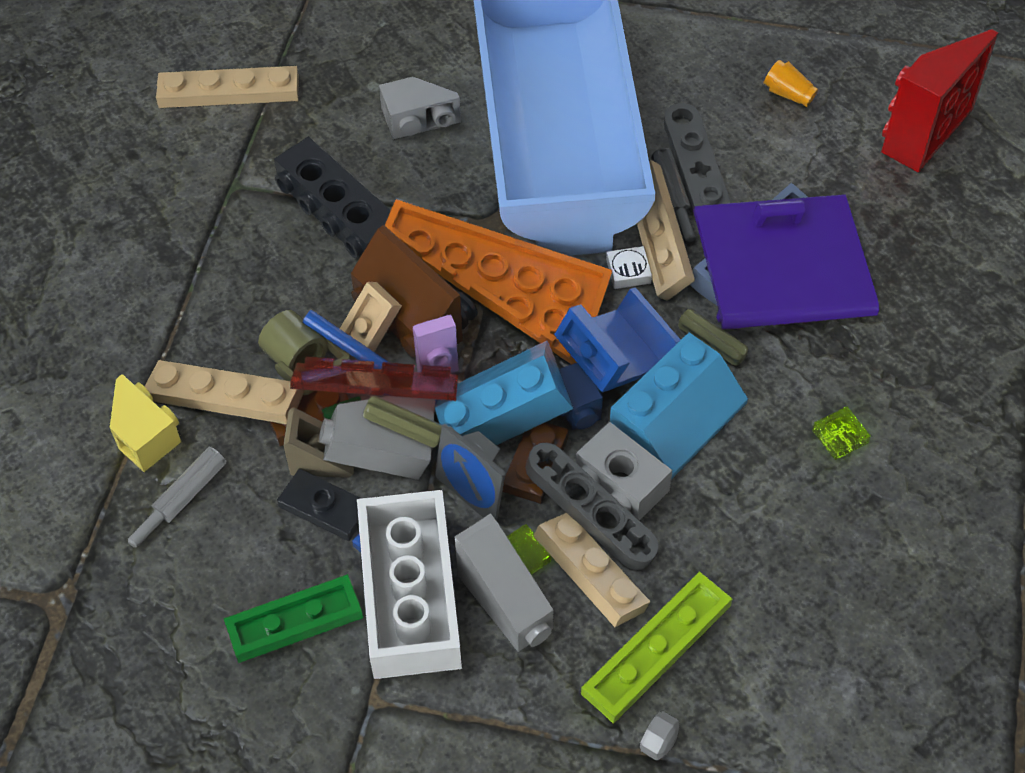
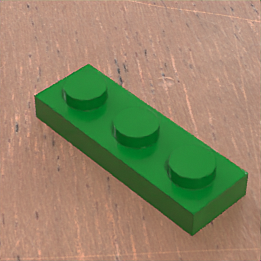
(293, 618)

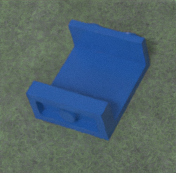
(617, 344)

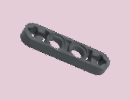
(585, 510)

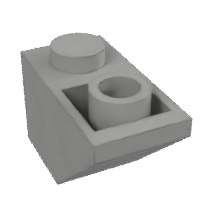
(417, 106)

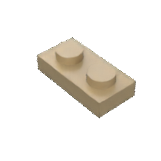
(371, 316)

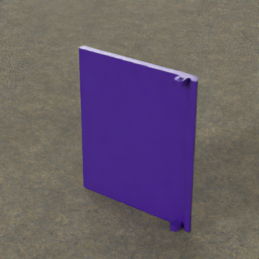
(785, 261)

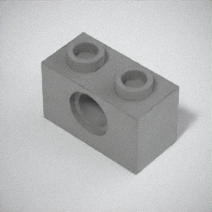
(616, 452)

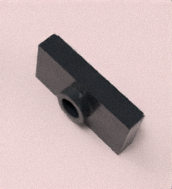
(321, 504)

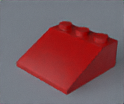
(935, 98)

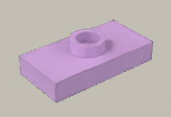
(436, 343)

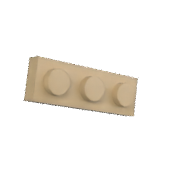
(592, 569)

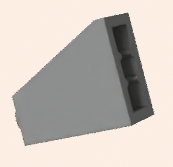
(370, 446)
(503, 584)

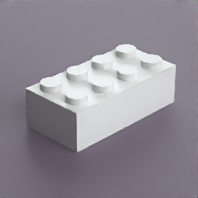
(408, 585)

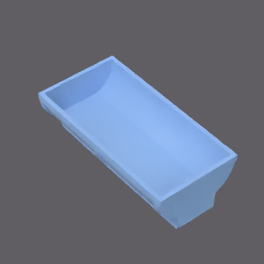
(563, 122)

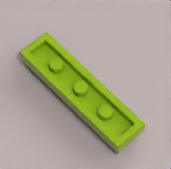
(656, 647)

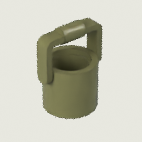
(291, 341)

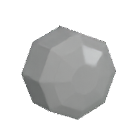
(660, 736)

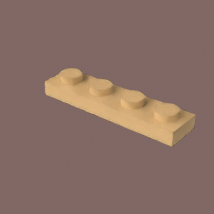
(227, 86)
(664, 242)
(223, 391)

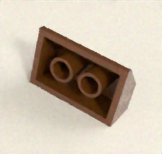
(409, 282)

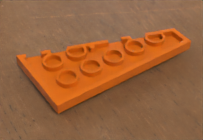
(507, 275)

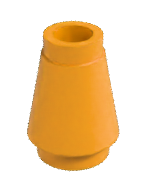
(790, 83)

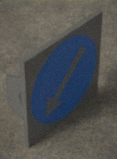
(469, 470)

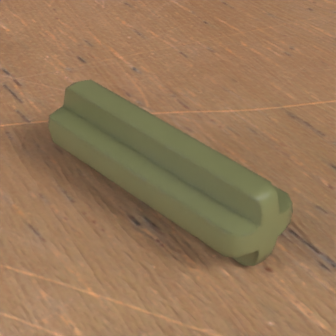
(713, 336)
(402, 421)

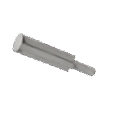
(180, 493)

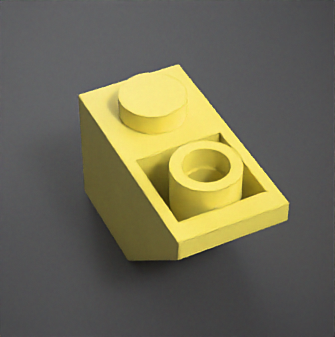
(140, 426)

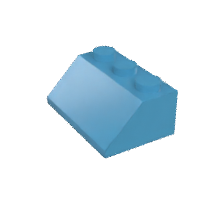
(508, 397)
(680, 403)

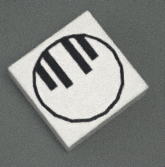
(629, 267)

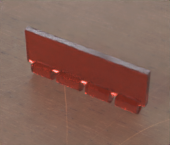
(363, 378)

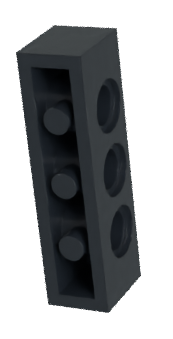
(330, 195)

